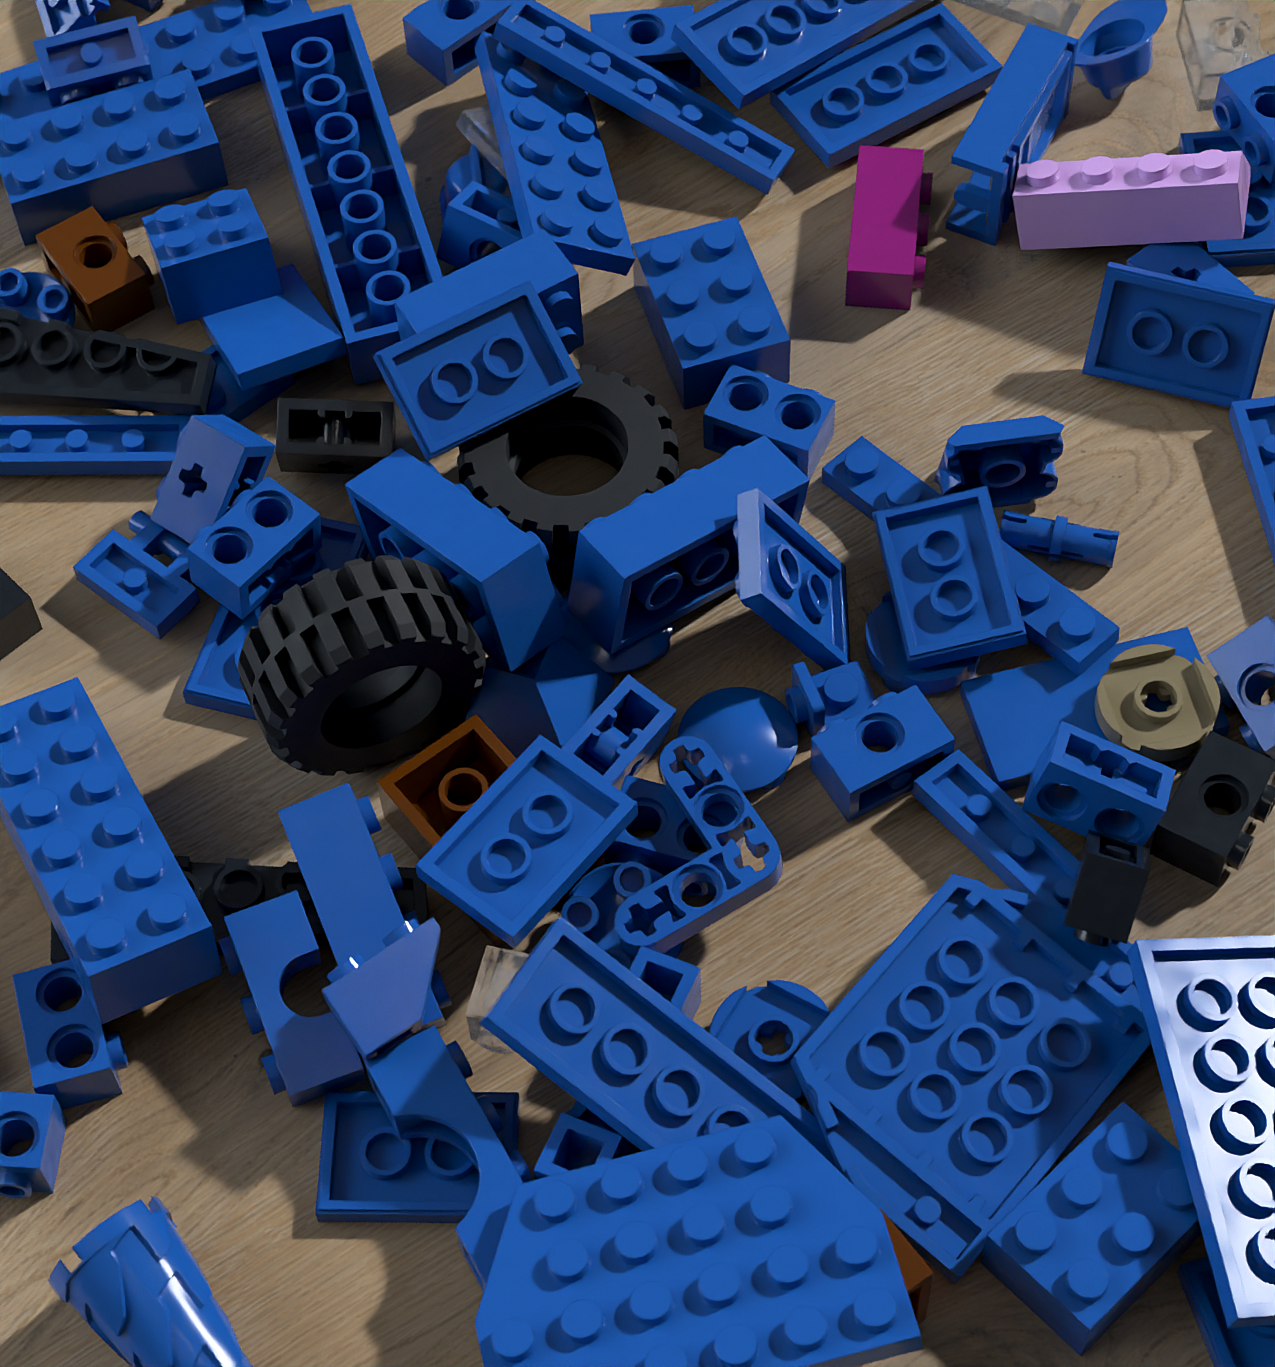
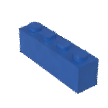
(350, 880)

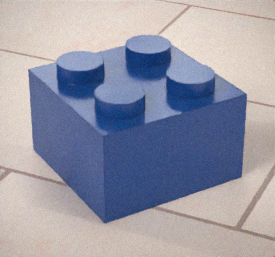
(212, 255)

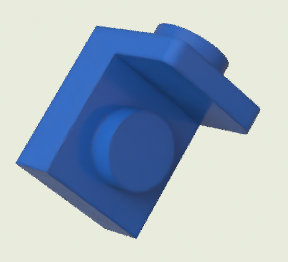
(827, 695)

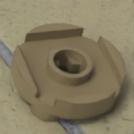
(1173, 678)

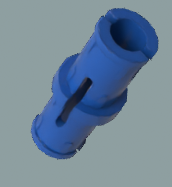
(1059, 538)

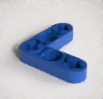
(719, 865)

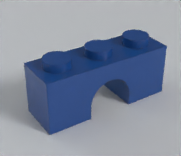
(270, 947)

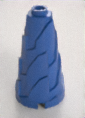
(147, 1293)

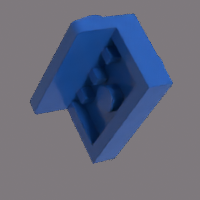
(93, 61)

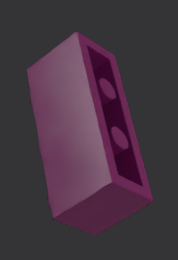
(887, 228)

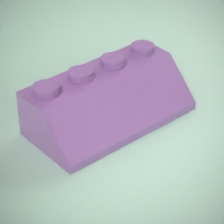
(1132, 200)

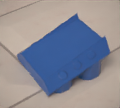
(1007, 456)

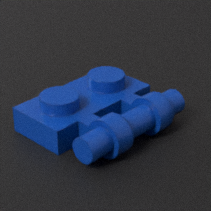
(138, 583)

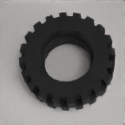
(596, 420)
(361, 665)

